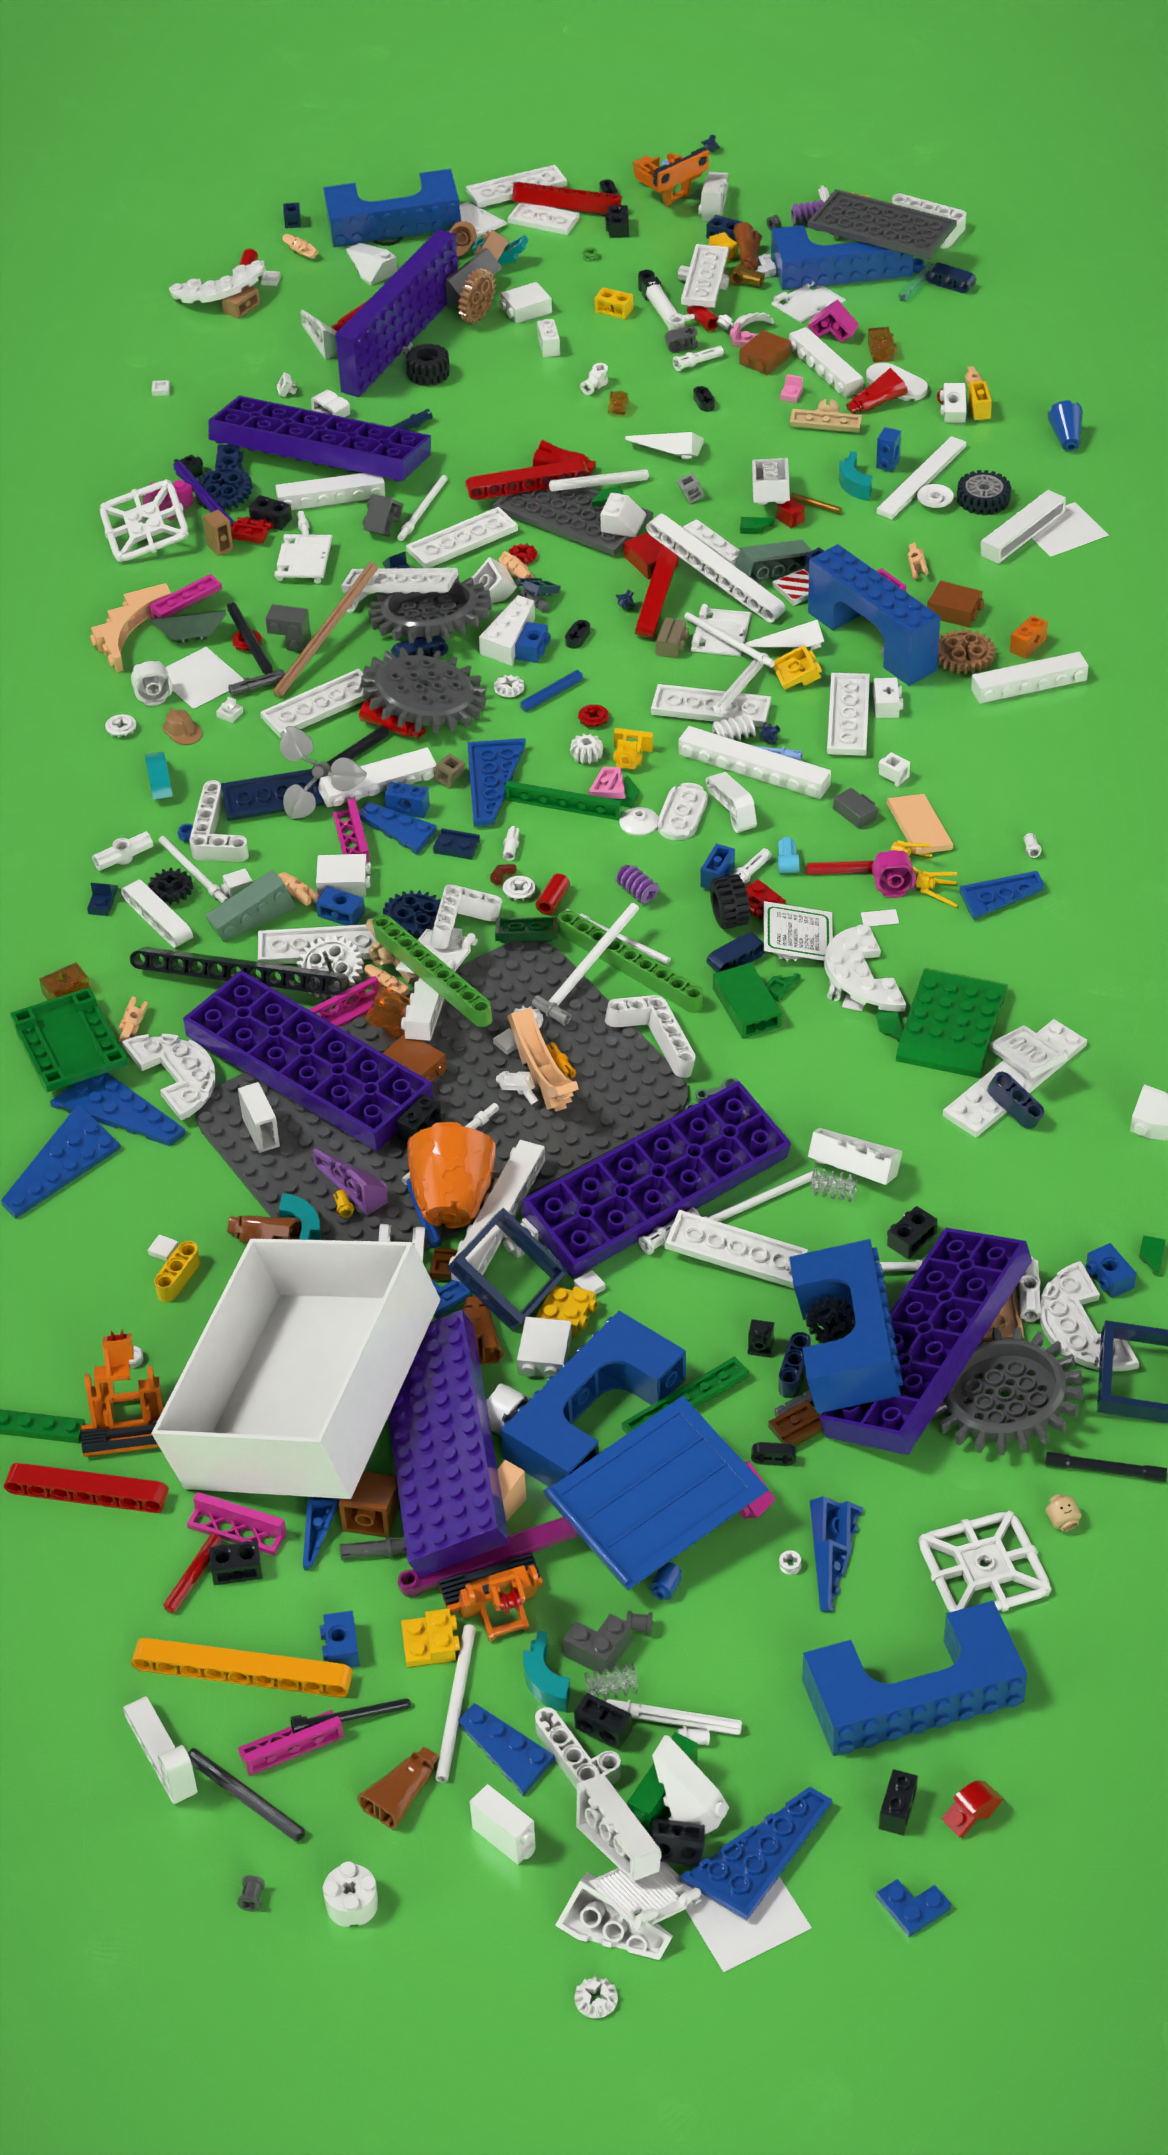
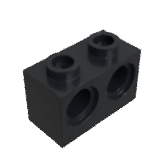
(617, 221)
(271, 510)
(419, 1116)
(912, 1232)
(236, 1566)
(603, 1721)
(898, 1802)
(678, 1841)

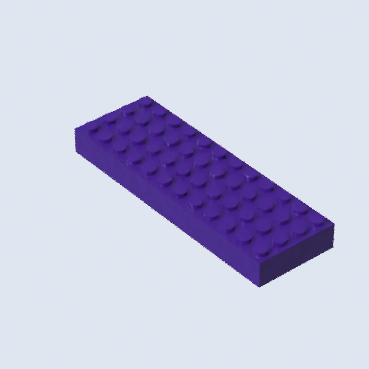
(395, 314)
(320, 438)
(306, 1058)
(654, 1177)
(935, 1333)
(446, 1452)

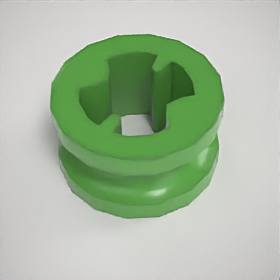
(590, 254)

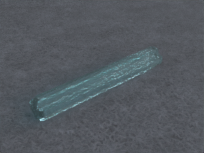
(918, 280)

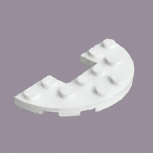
(218, 289)
(849, 971)
(185, 1062)
(1068, 1323)

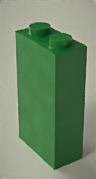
(747, 1000)
(648, 1797)

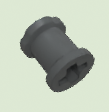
(640, 1622)
(251, 1893)

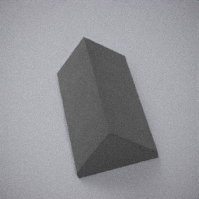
(455, 281)

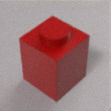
(791, 513)

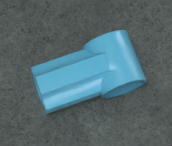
(787, 859)

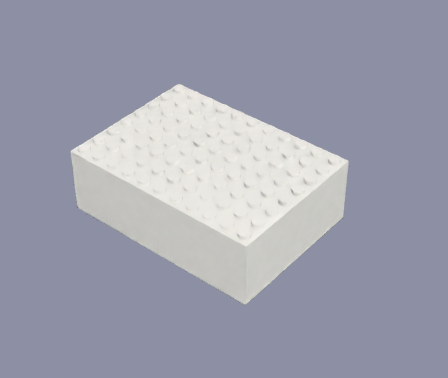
(298, 1368)

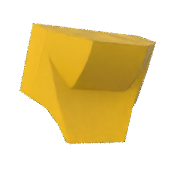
(724, 241)

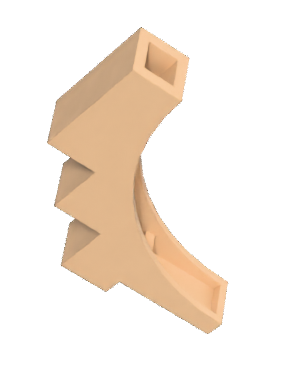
(123, 620)
(533, 1051)

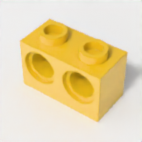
(614, 303)

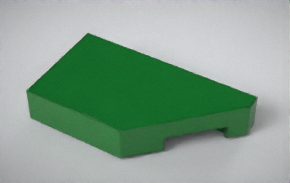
(602, 497)
(755, 524)
(631, 793)
(780, 986)
(889, 1023)
(1152, 1252)

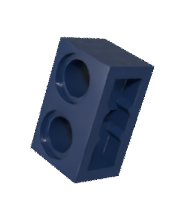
(721, 224)
(229, 455)

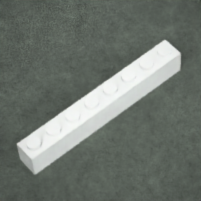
(754, 762)
(423, 1009)
(507, 1193)

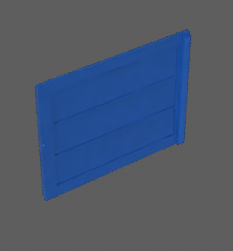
(655, 1492)

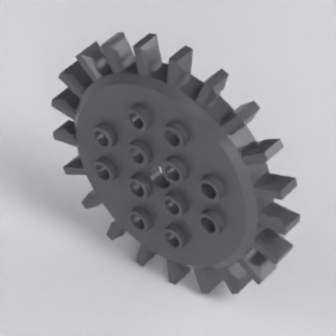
(430, 612)
(401, 691)
(1017, 1361)

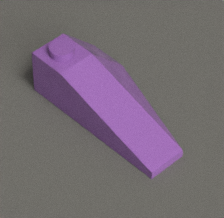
(361, 1186)

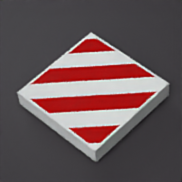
(794, 586)

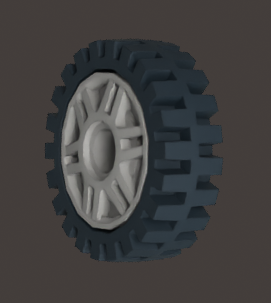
(983, 492)

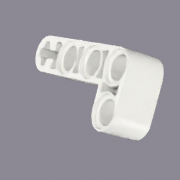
(734, 799)
(572, 1750)

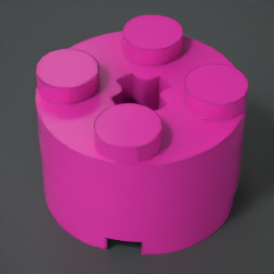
(893, 873)

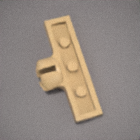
(826, 418)
(378, 951)

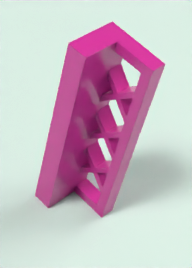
(185, 597)
(353, 824)
(348, 1011)
(237, 1516)
(286, 1745)

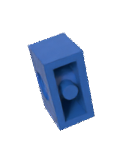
(888, 449)
(532, 642)
(407, 799)
(718, 864)
(340, 906)
(1110, 1270)
(340, 1627)

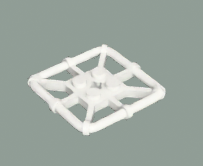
(149, 512)
(991, 1551)

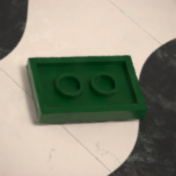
(526, 929)

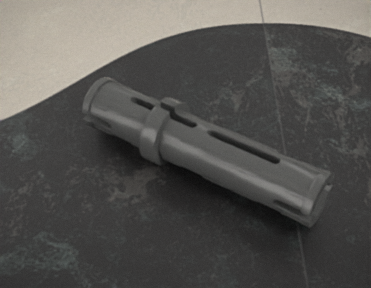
(249, 685)
(373, 1548)

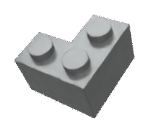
(381, 514)
(292, 623)
(598, 1648)

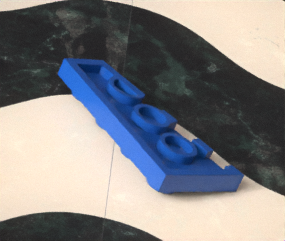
(402, 827)
(994, 894)
(510, 1750)

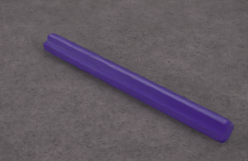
(198, 489)

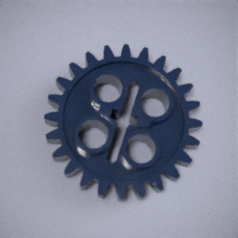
(227, 486)
(413, 911)

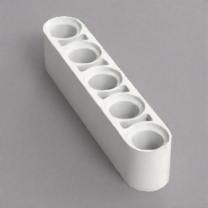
(157, 913)

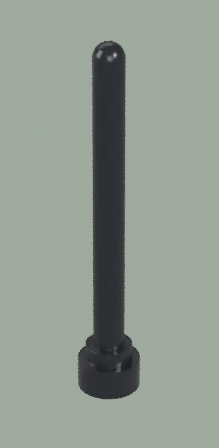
(300, 1723)

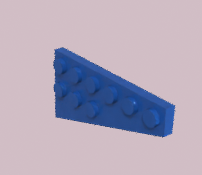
(490, 768)
(119, 1106)
(68, 1154)
(755, 1859)

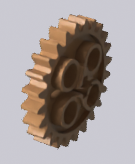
(476, 296)
(959, 645)

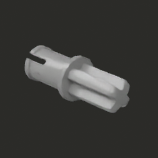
(551, 1010)

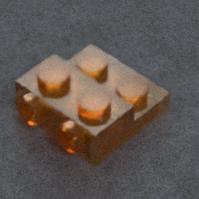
(388, 1011)

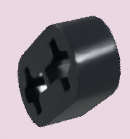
(607, 186)
(704, 398)
(577, 634)
(773, 1454)

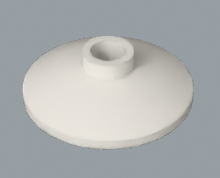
(935, 495)
(638, 821)

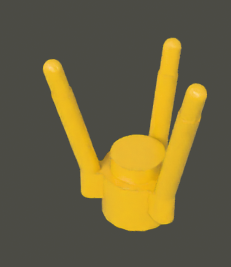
(905, 846)
(927, 880)

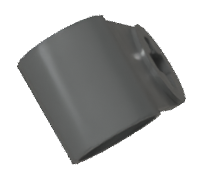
(681, 340)

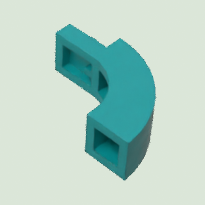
(511, 250)
(852, 481)
(158, 775)
(296, 1207)
(543, 1684)

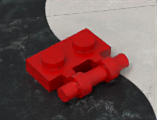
(251, 530)
(758, 893)

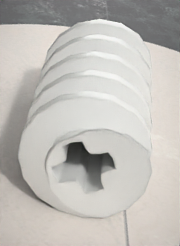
(735, 727)

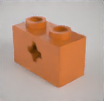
(1028, 636)

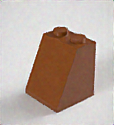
(372, 1506)

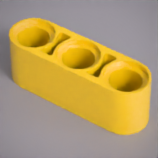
(177, 1271)

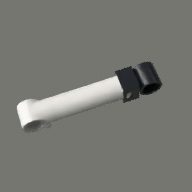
(652, 291)

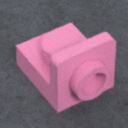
(739, 337)
(792, 389)

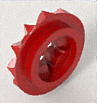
(524, 553)
(240, 643)
(591, 711)

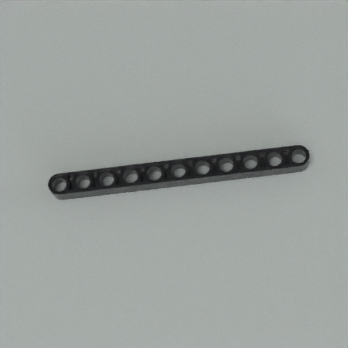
(229, 966)

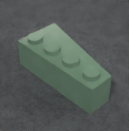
(772, 560)
(251, 907)

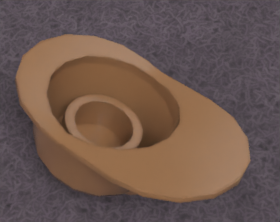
(465, 236)
(181, 727)

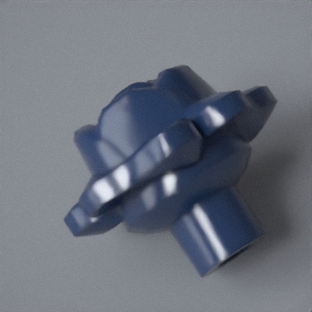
(710, 144)
(625, 600)
(769, 733)

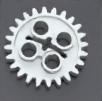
(348, 959)

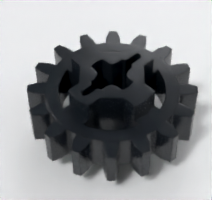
(171, 885)
(823, 1313)

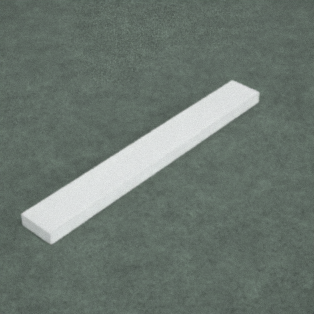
(921, 477)

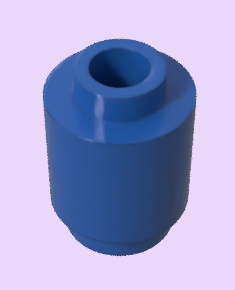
(666, 1581)

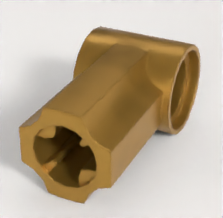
(743, 275)

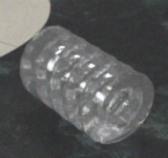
(834, 1185)
(612, 1682)

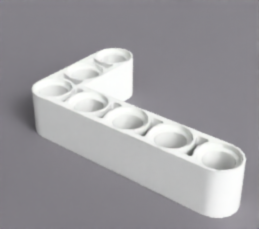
(937, 209)
(203, 841)
(464, 902)
(662, 1023)
(168, 1762)

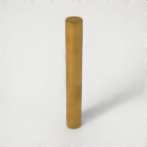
(815, 503)

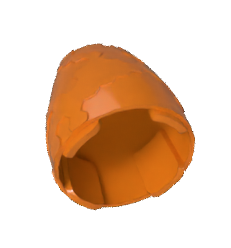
(450, 1172)

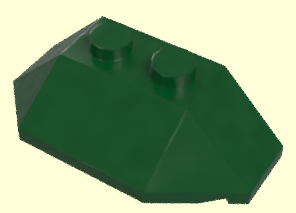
(189, 625)

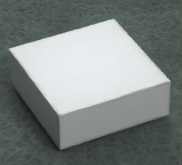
(270, 278)
(161, 388)
(505, 1041)
(163, 1248)
(591, 1282)

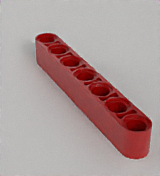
(564, 197)
(523, 479)
(656, 593)
(86, 1487)

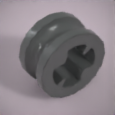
(773, 222)

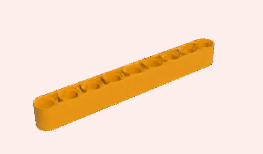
(242, 1667)

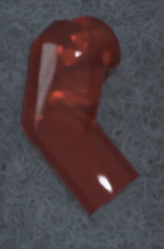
(497, 875)

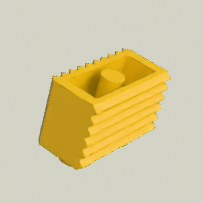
(980, 400)

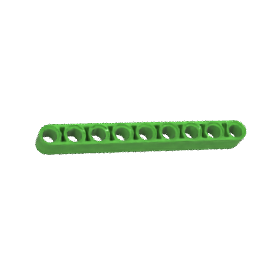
(632, 962)
(432, 970)

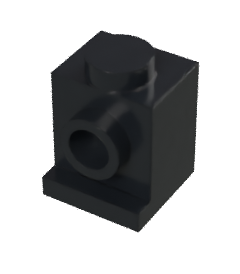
(193, 464)
(760, 1338)

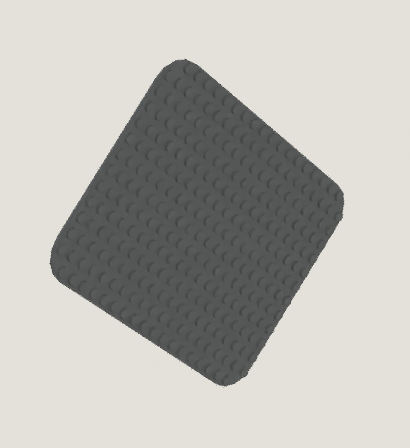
(620, 1095)

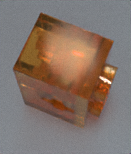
(881, 344)
(64, 982)

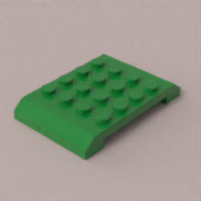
(951, 1022)
(68, 1039)

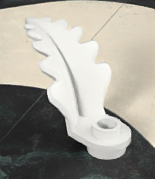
(726, 322)

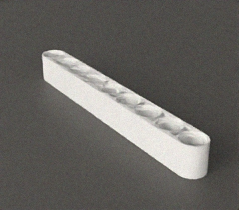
(716, 568)

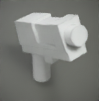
(766, 265)
(518, 1081)

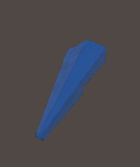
(318, 1519)
(832, 1535)

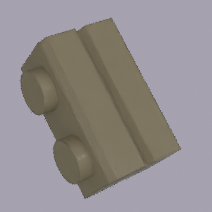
(671, 638)

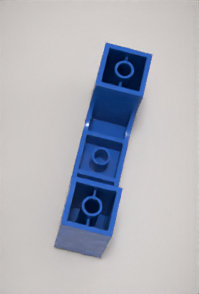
(364, 221)
(802, 261)
(847, 587)
(616, 1357)
(865, 1361)
(865, 1712)

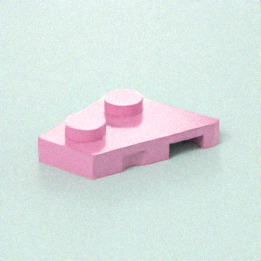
(609, 784)

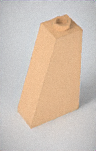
(512, 1487)

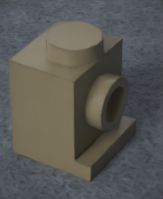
(449, 770)

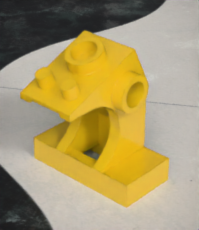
(630, 753)

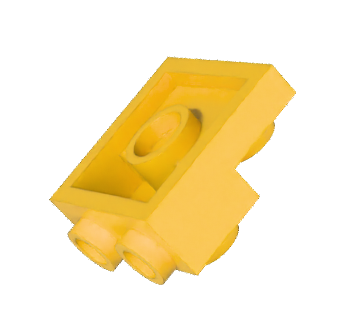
(797, 667)
(569, 1306)
(430, 1638)

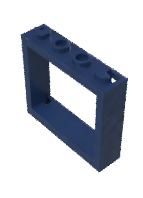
(486, 1291)
(1120, 1405)

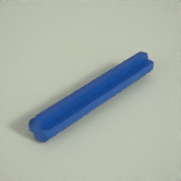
(551, 690)
(430, 1230)

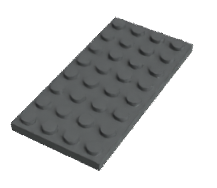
(882, 224)
(567, 515)

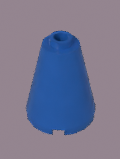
(1066, 422)

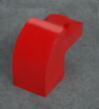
(970, 1804)

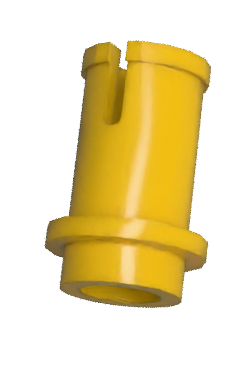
(344, 1207)

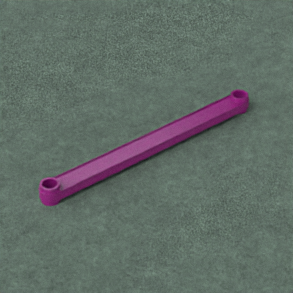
(519, 1544)

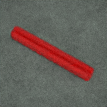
(839, 867)
(191, 1574)

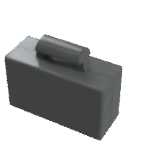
(855, 807)

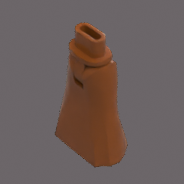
(748, 244)
(264, 1228)
(487, 1341)
(396, 1791)

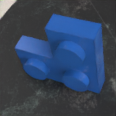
(451, 1296)
(912, 1912)

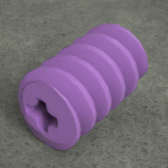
(804, 211)
(637, 884)

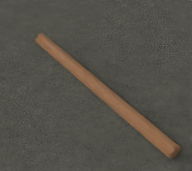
(325, 629)

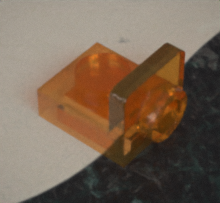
(618, 402)

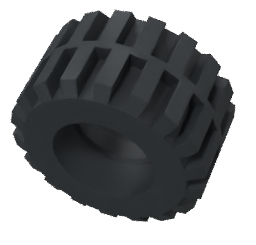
(427, 364)
(730, 901)

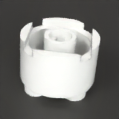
(151, 683)
(503, 1406)
(350, 1895)

